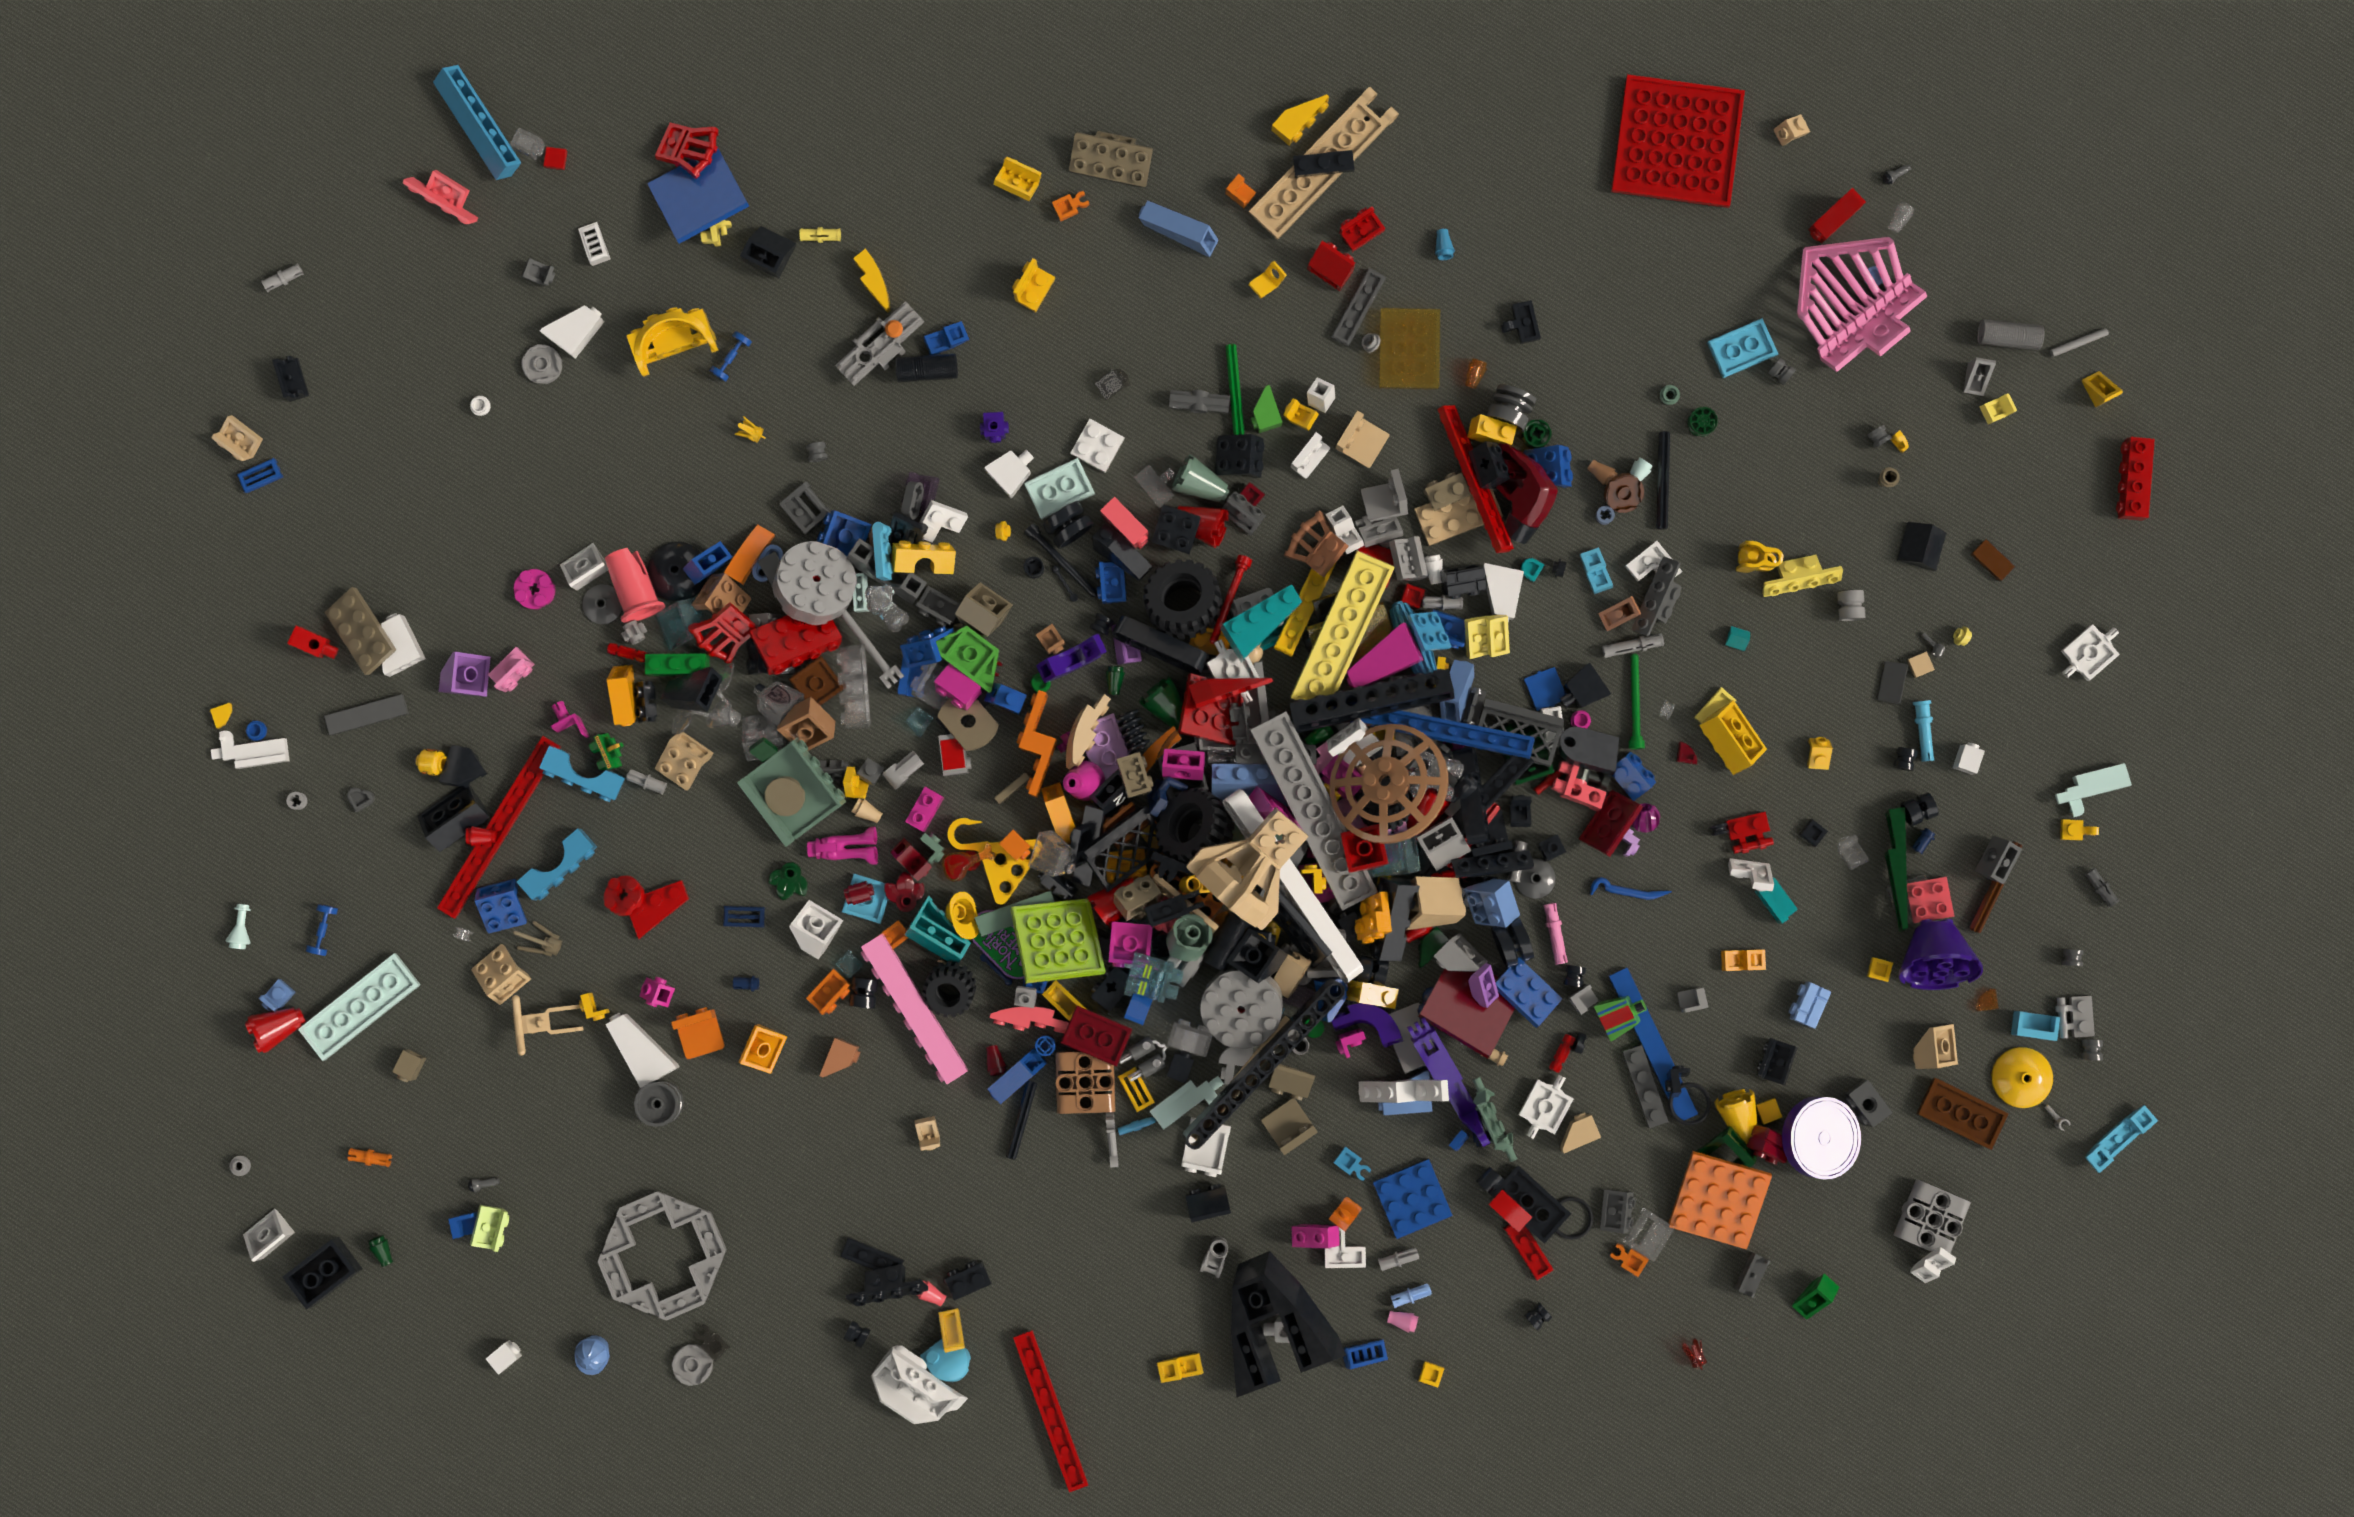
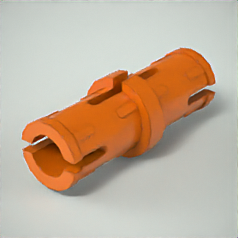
(369, 1157)

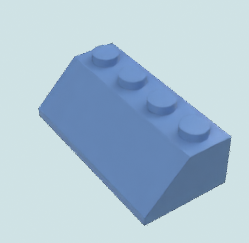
(1231, 777)

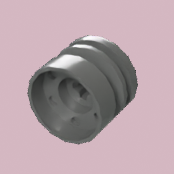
(1511, 406)

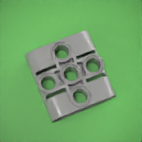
(1928, 1194)

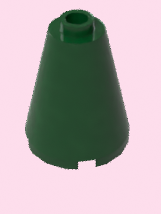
(1164, 702)

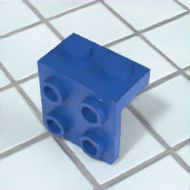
(1555, 462)

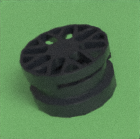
(1158, 943)

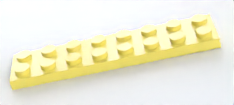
(1343, 627)

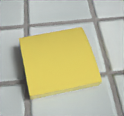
(1487, 636)

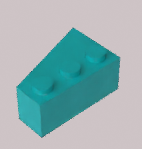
(937, 933)

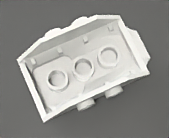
(911, 1390)

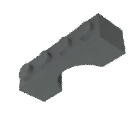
(905, 585)

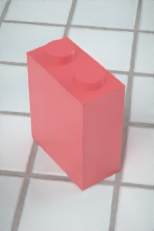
(1125, 523)

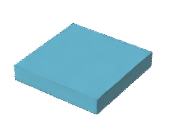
(870, 910)

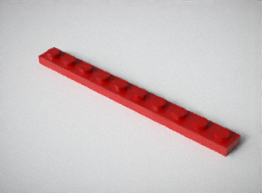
(501, 823)

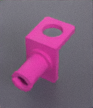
(567, 720)

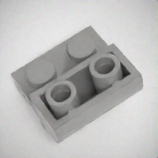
(1408, 559)

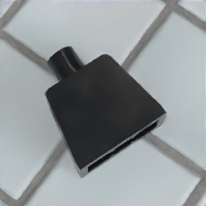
(1584, 688)

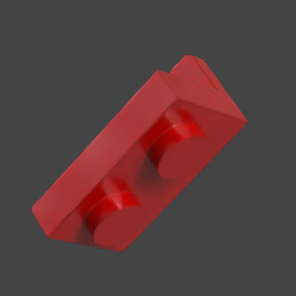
(1361, 228)

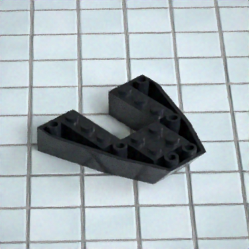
(1261, 1292)

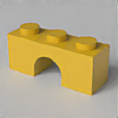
(907, 554)

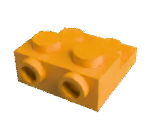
(1375, 918)

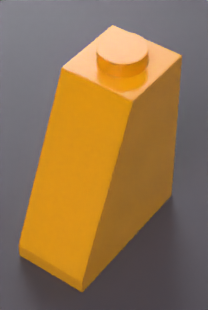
(621, 695)
(1059, 811)

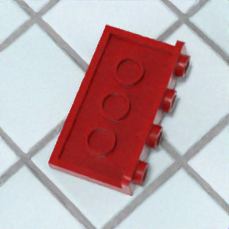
(791, 642)

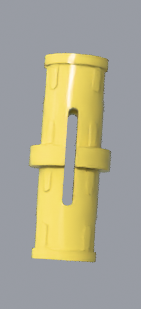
(820, 234)

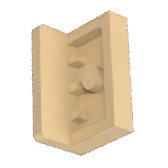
(237, 439)

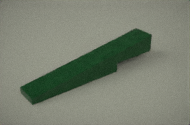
(1896, 864)

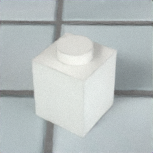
(1321, 395)
(1968, 758)
(504, 1356)

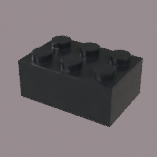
(322, 1273)

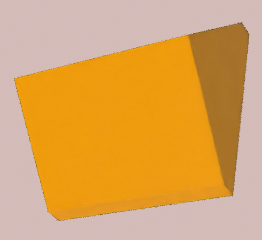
(762, 1048)

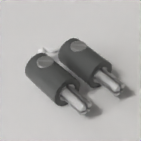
(1149, 1066)

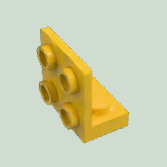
(1032, 286)

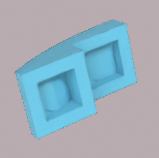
(1596, 570)

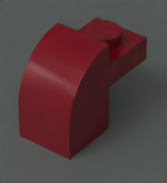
(911, 859)

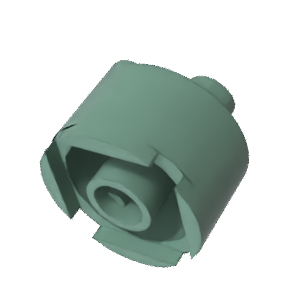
(1188, 938)

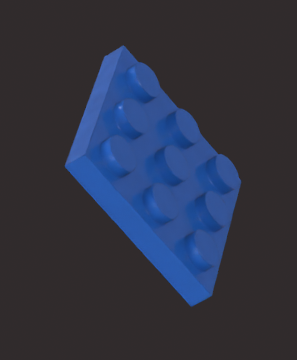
(1412, 1198)

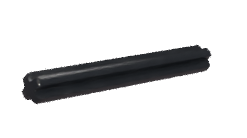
(1663, 480)

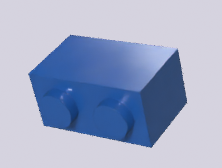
(707, 562)

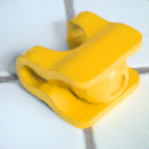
(1754, 557)

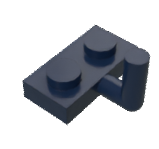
(1157, 797)

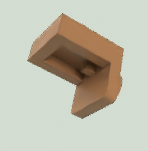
(1051, 640)

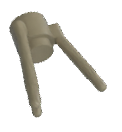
(551, 945)

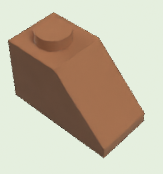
(840, 1056)

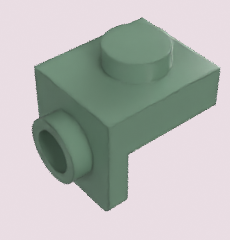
(933, 842)

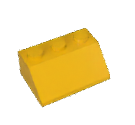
(1733, 737)

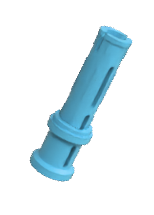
(1923, 720)

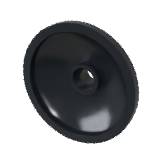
(673, 585)

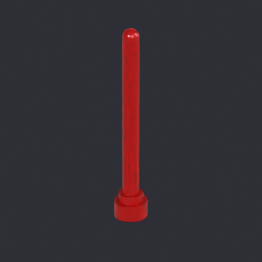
(1242, 564)

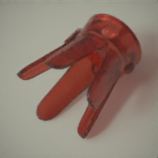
(1697, 1358)

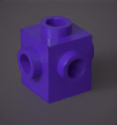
(991, 420)

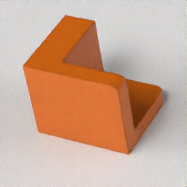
(1239, 191)

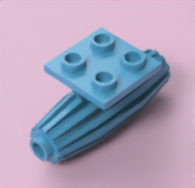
(1426, 631)

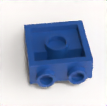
(843, 531)

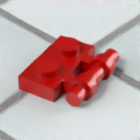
(1746, 826)

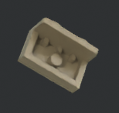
(1447, 491)

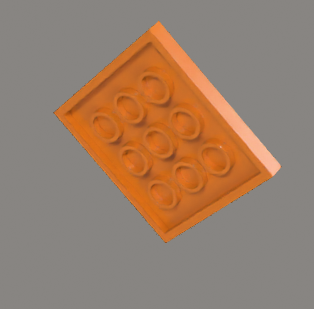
(1720, 1200)

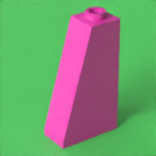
(1387, 658)

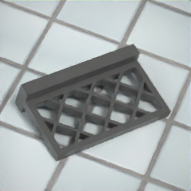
(1527, 718)

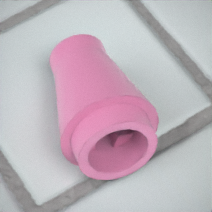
(1403, 1320)

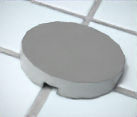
(542, 364)
(692, 1365)

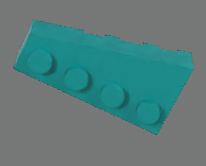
(1257, 623)

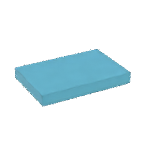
(1742, 348)

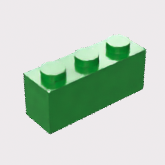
(675, 664)

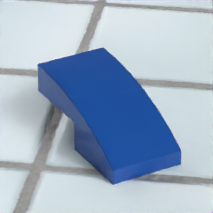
(946, 338)

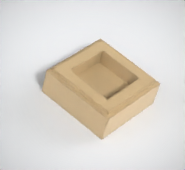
(1920, 664)

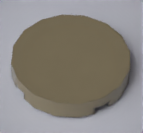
(785, 796)

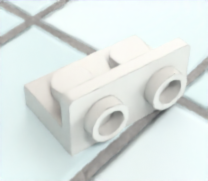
(1310, 456)

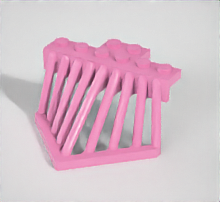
(1872, 327)

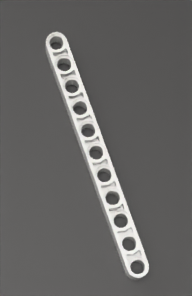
(1298, 892)

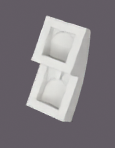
(1931, 1265)

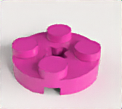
(527, 580)

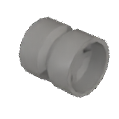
(1851, 605)

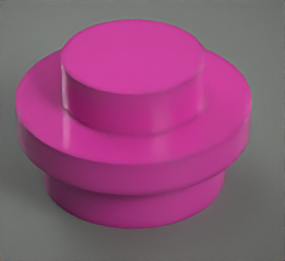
(1580, 719)

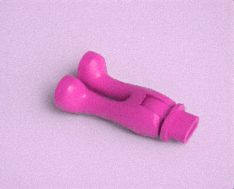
(833, 847)

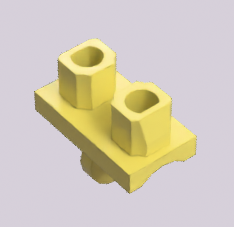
(713, 236)

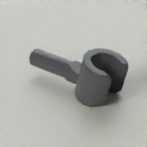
(1938, 649)

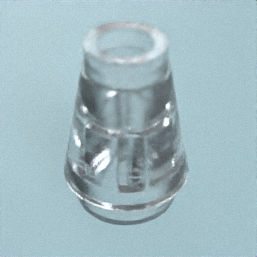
(1901, 215)

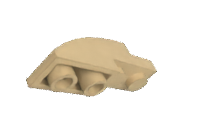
(1082, 731)

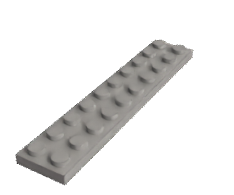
(1311, 807)

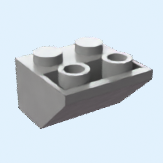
(1443, 843)

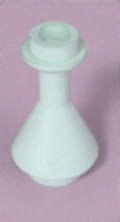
(238, 936)

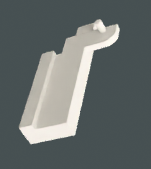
(252, 753)

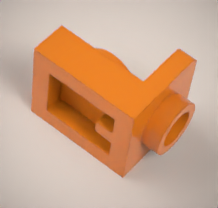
(1345, 1213)

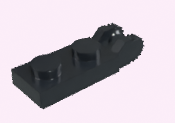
(1171, 908)

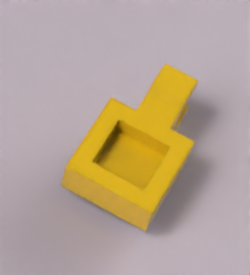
(2075, 830)

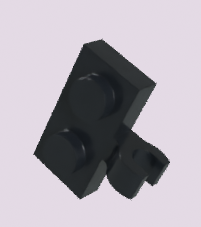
(1524, 322)

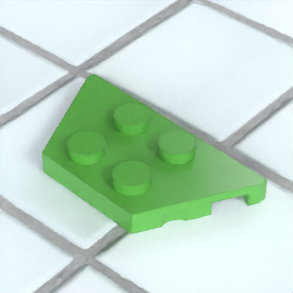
(970, 655)

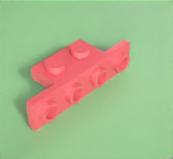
(444, 193)

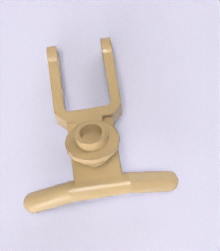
(535, 1023)

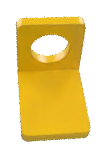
(1267, 281)

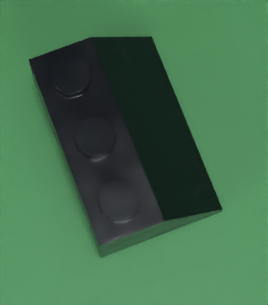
(451, 816)

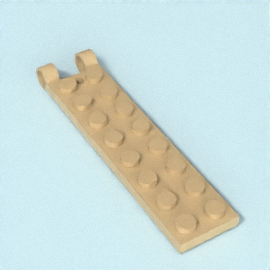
(1293, 195)

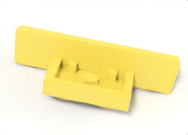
(1801, 574)

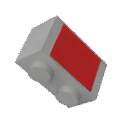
(953, 756)

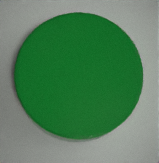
(1038, 684)
(1317, 1030)

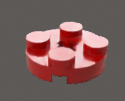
(616, 887)

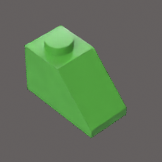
(1266, 412)

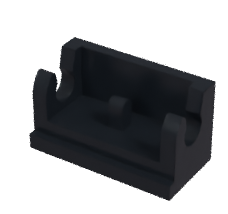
(291, 378)

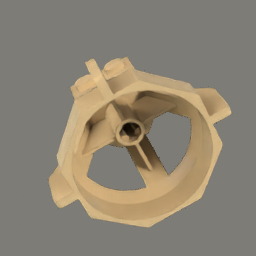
(1256, 859)

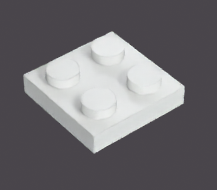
(1097, 445)

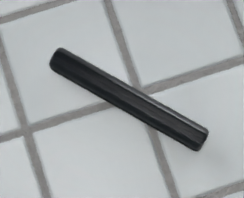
(1021, 1120)

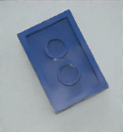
(1527, 993)

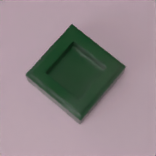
(763, 749)

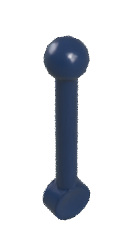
(1008, 981)

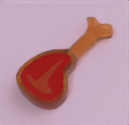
(957, 863)

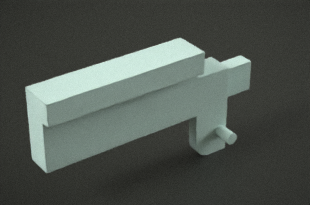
(2093, 784)
(1183, 1100)

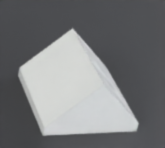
(584, 567)
(267, 1235)

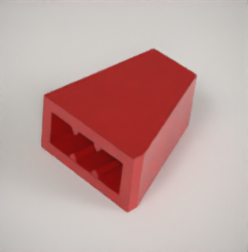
(1836, 216)

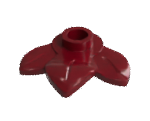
(904, 889)

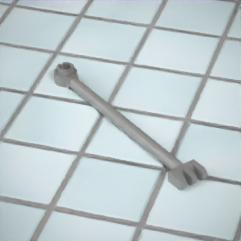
(888, 672)

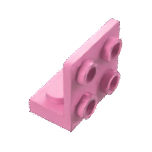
(511, 670)

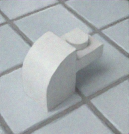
(1343, 527)
(1233, 1057)

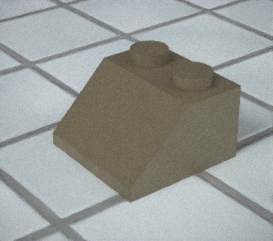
(1291, 1081)

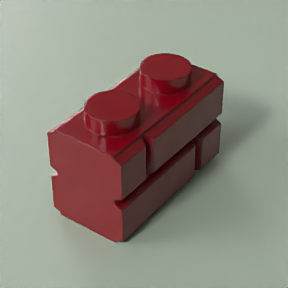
(1767, 1144)

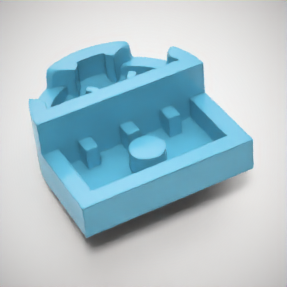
(946, 1366)

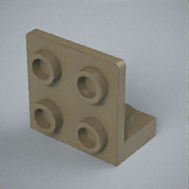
(1134, 775)
(1289, 1126)

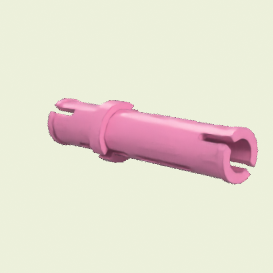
(1553, 924)

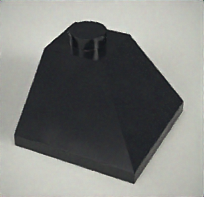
(1256, 956)

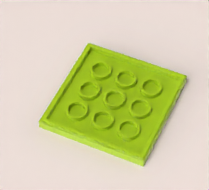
(1057, 940)

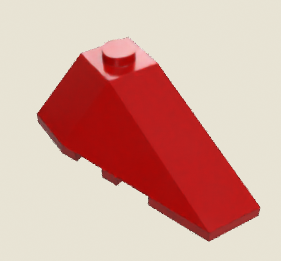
(1214, 690)

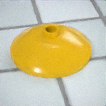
(2009, 1077)

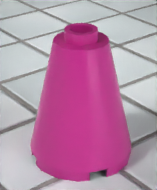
(1083, 780)

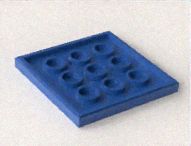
(697, 203)

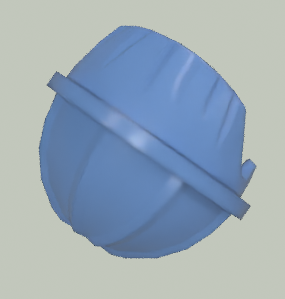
(592, 1355)

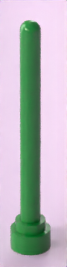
(1636, 740)

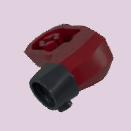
(1530, 494)

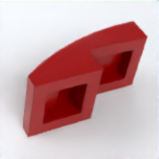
(1510, 1210)

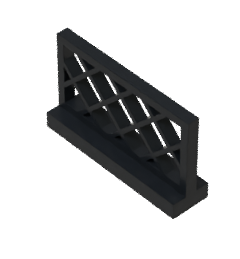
(1111, 836)

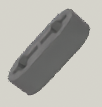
(912, 499)

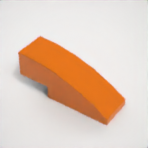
(748, 554)

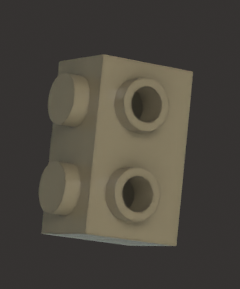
(1136, 896)

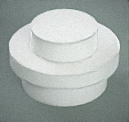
(480, 405)

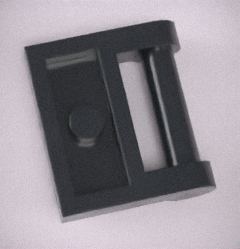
(901, 529)

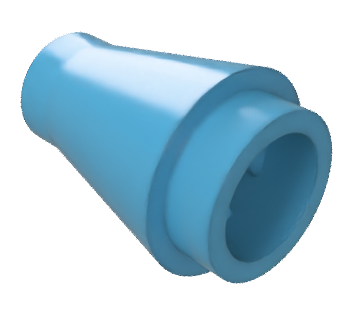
(1444, 246)

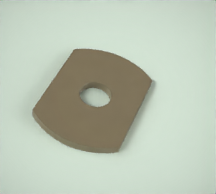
(972, 737)

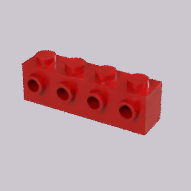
(2135, 478)

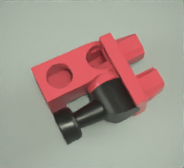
(1576, 787)

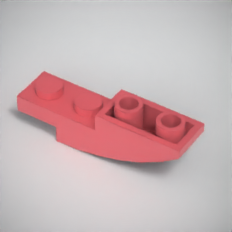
(1022, 1017)

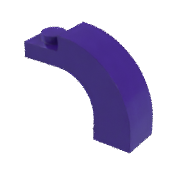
(1072, 659)
(1371, 1015)

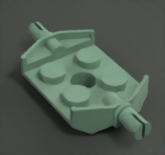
(1490, 1121)

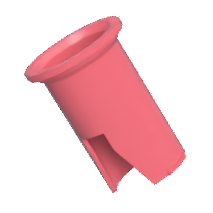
(632, 586)

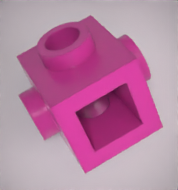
(656, 992)

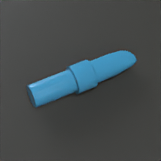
(1136, 1125)

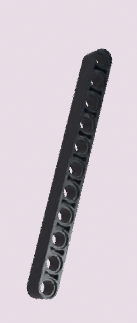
(1261, 1074)

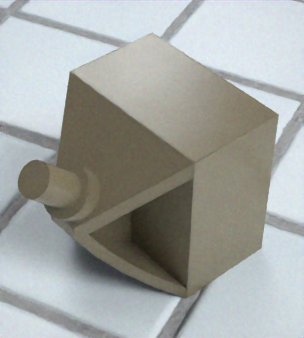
(982, 611)

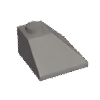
(1459, 955)

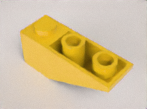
(1296, 119)

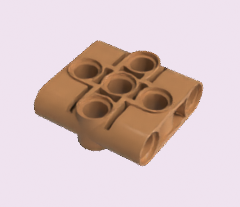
(1071, 1102)

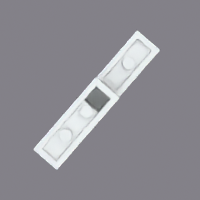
(1403, 1091)

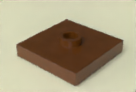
(817, 681)

